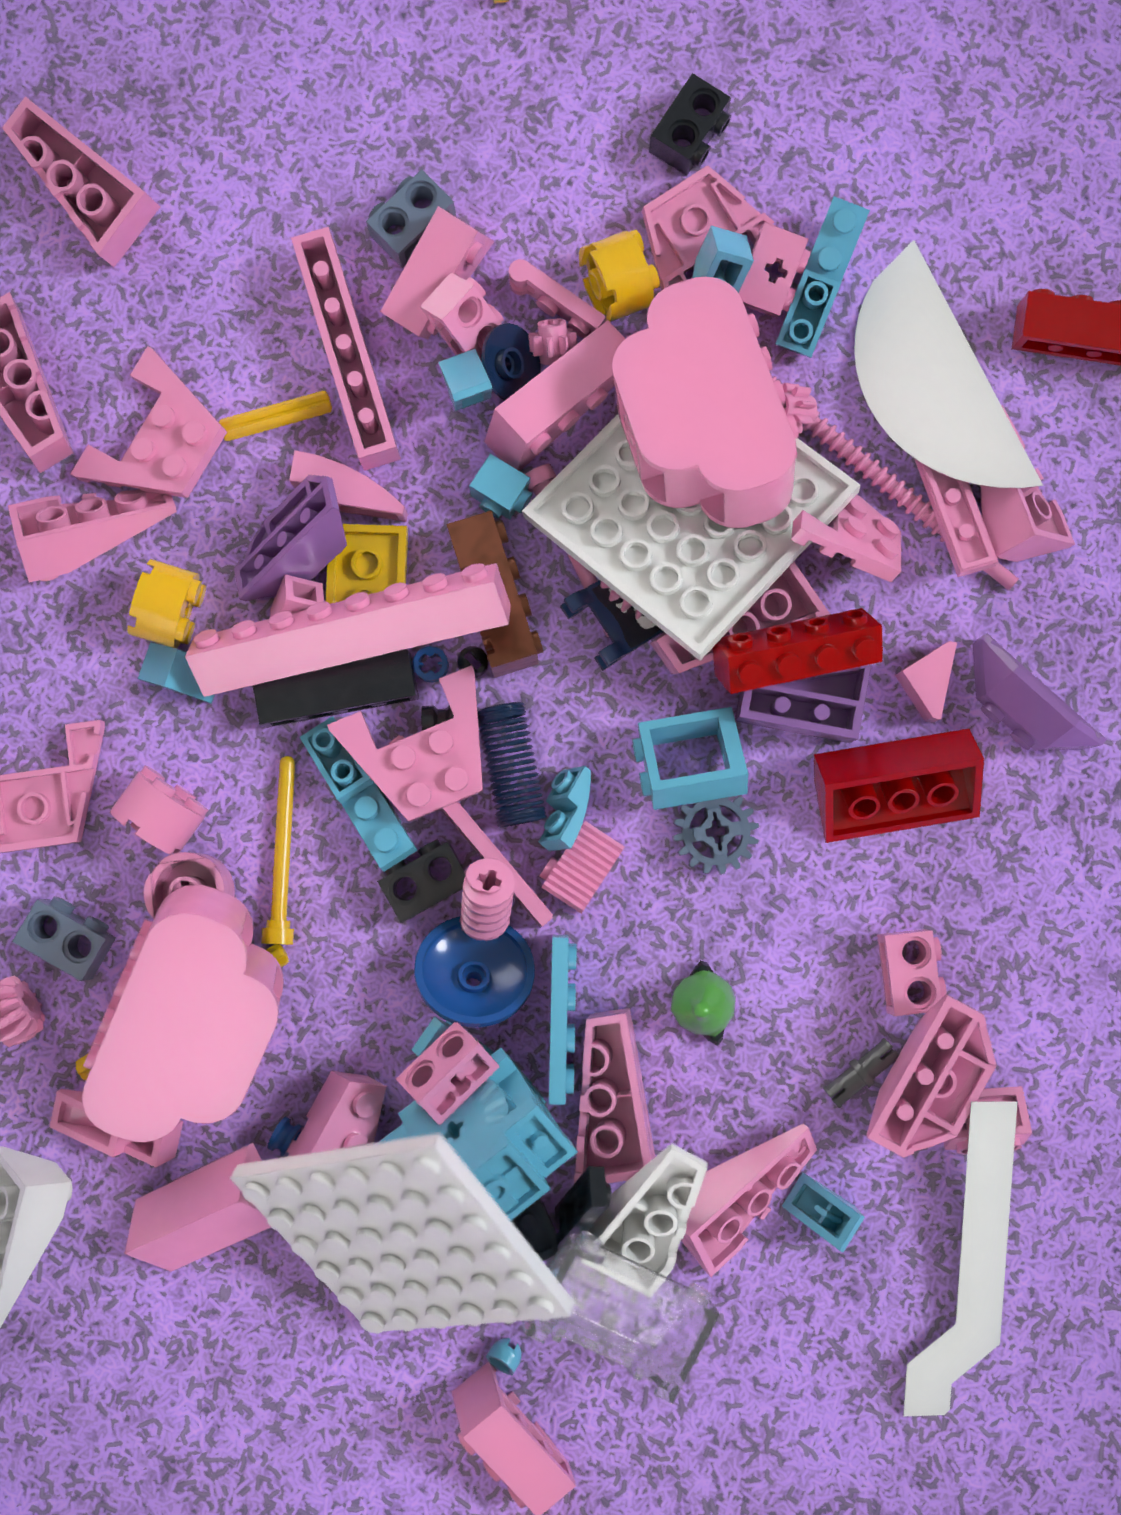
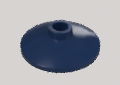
(509, 359)

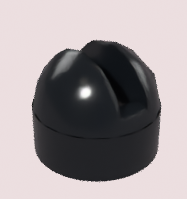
(479, 654)

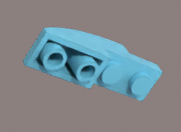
(822, 277)
(360, 797)

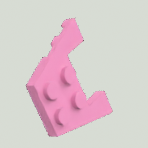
(683, 216)
(169, 446)
(858, 534)
(429, 766)
(51, 803)

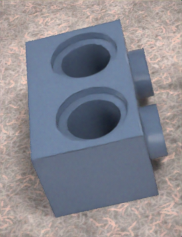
(402, 212)
(62, 947)

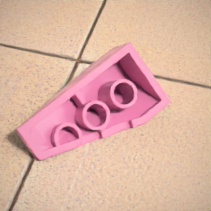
(65, 536)

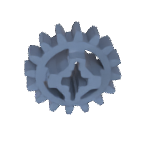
(732, 829)

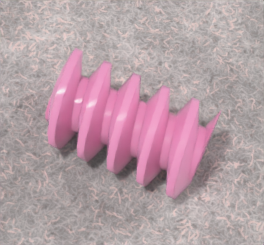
(487, 899)

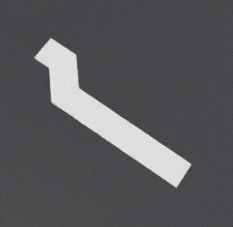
(981, 1264)

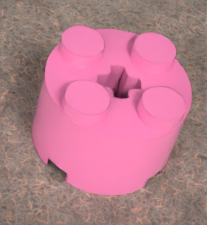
(158, 811)
(184, 870)

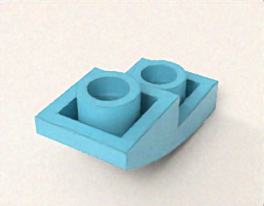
(570, 801)

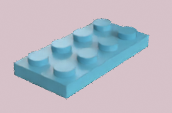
(561, 1033)

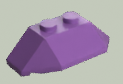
(293, 540)
(1025, 703)

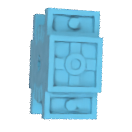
(500, 1136)

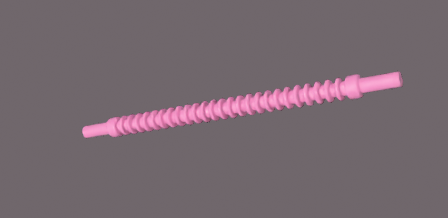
(890, 485)

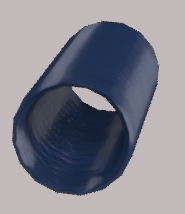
(505, 714)

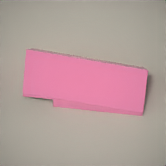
(194, 1215)

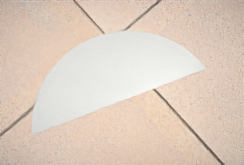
(929, 382)

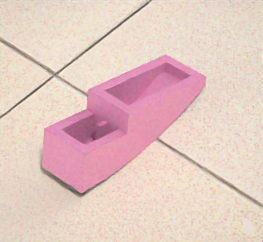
(353, 490)
(70, 1119)

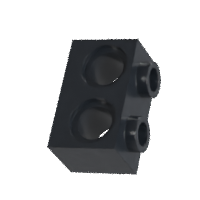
(686, 124)
(429, 890)

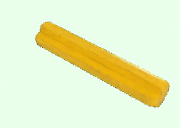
(276, 415)

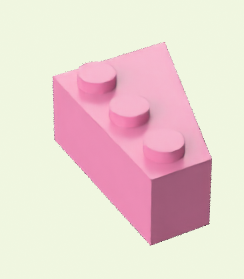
(443, 248)
(341, 1115)

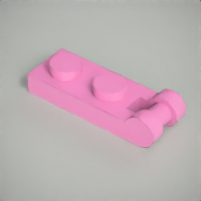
(554, 298)

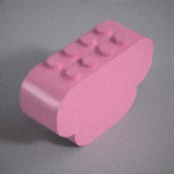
(705, 407)
(183, 1019)

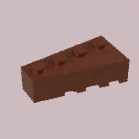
(480, 542)

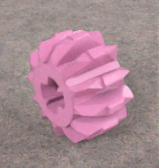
(19, 1012)

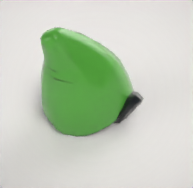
(704, 1003)

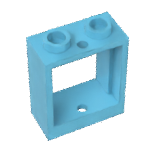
(697, 787)

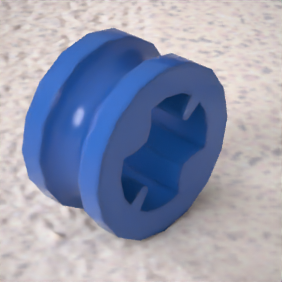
(431, 652)
(283, 1136)

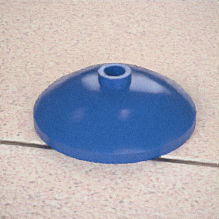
(452, 958)

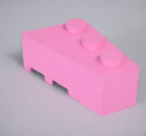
(510, 1443)

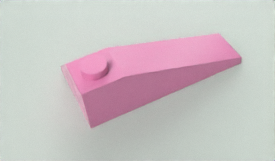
(1023, 521)
(739, 1192)

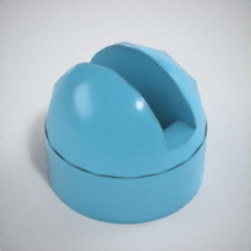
(504, 1357)

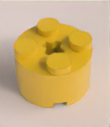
(618, 275)
(165, 604)

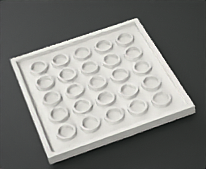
(677, 561)
(404, 1236)

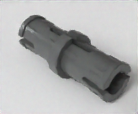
(861, 1073)

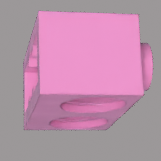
(461, 313)
(899, 974)
(447, 1072)

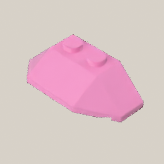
(934, 1079)

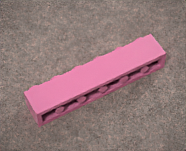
(345, 348)

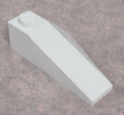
(652, 1210)
(30, 1211)

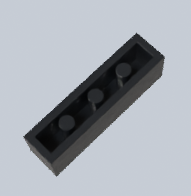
(337, 690)

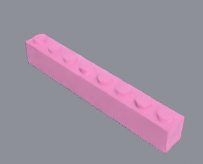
(349, 629)

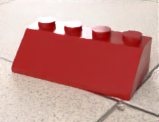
(899, 785)

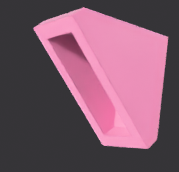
(928, 681)

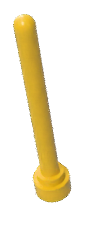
(278, 928)

